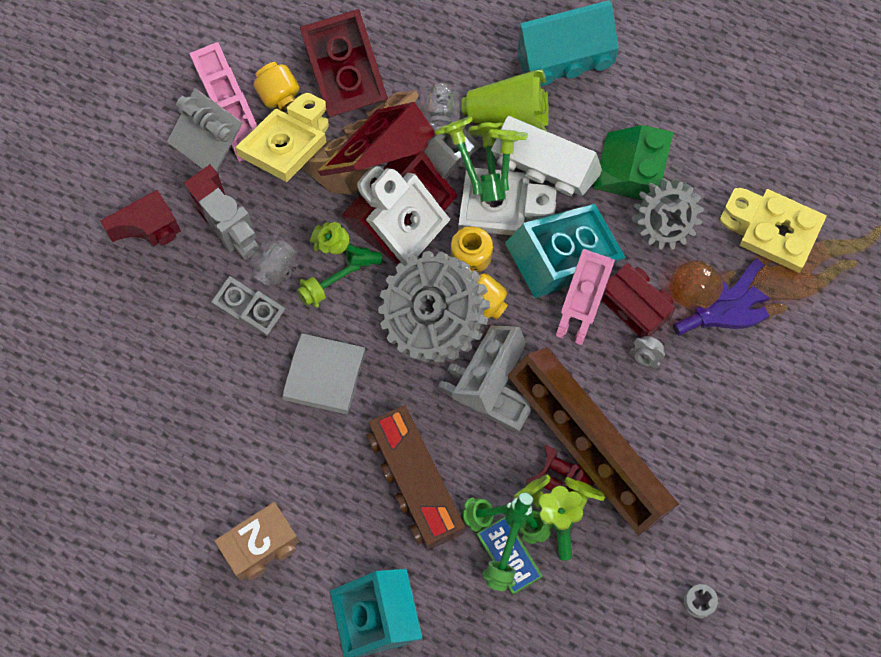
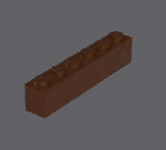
(592, 440)

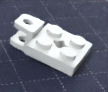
(393, 199)
(522, 204)

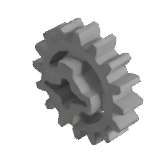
(681, 204)

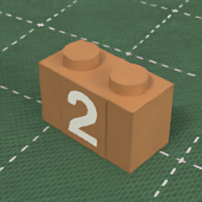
(258, 542)

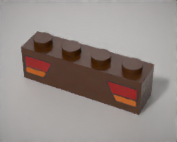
(416, 478)

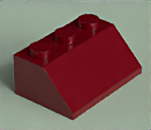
(423, 168)

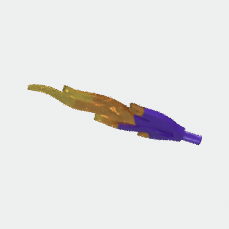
(774, 283)

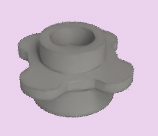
(648, 351)

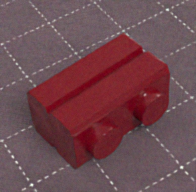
(637, 301)

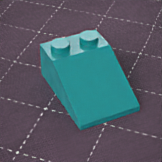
(552, 246)

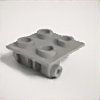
(203, 130)

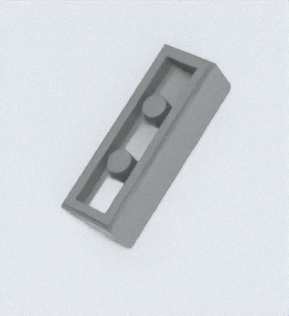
(489, 368)

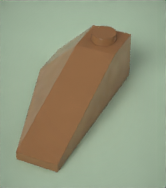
(347, 182)

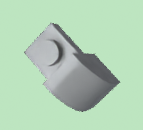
(446, 155)

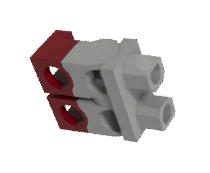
(221, 212)

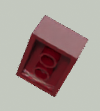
(343, 63)
(382, 138)

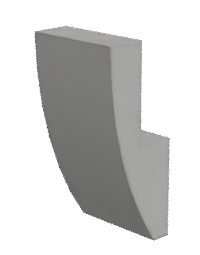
(247, 306)

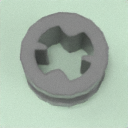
(711, 604)

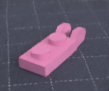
(585, 292)

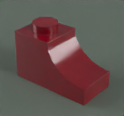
(144, 219)

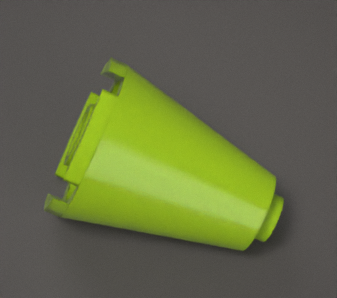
(514, 97)

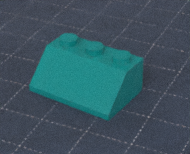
(569, 42)

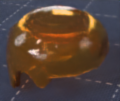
(695, 284)

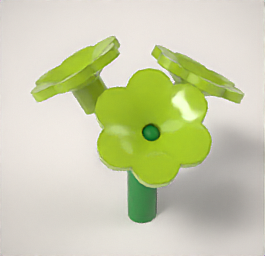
(561, 507)

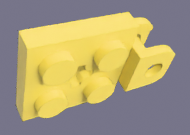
(300, 129)
(758, 223)

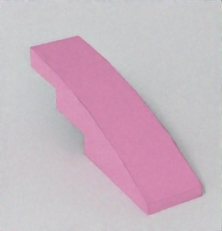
(223, 88)

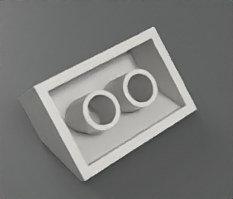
(550, 159)

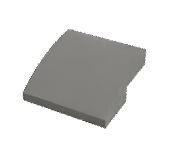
(323, 374)

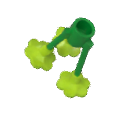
(491, 186)

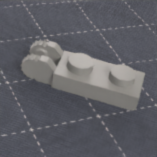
(509, 410)

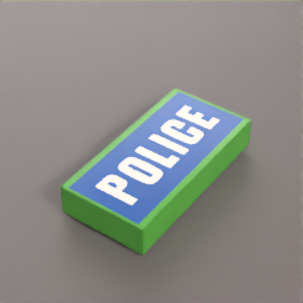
(494, 540)

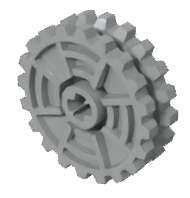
(433, 307)

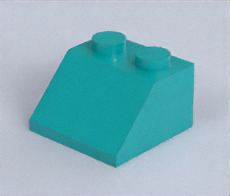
(376, 613)

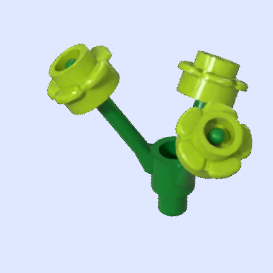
(334, 239)

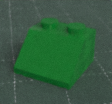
(633, 160)

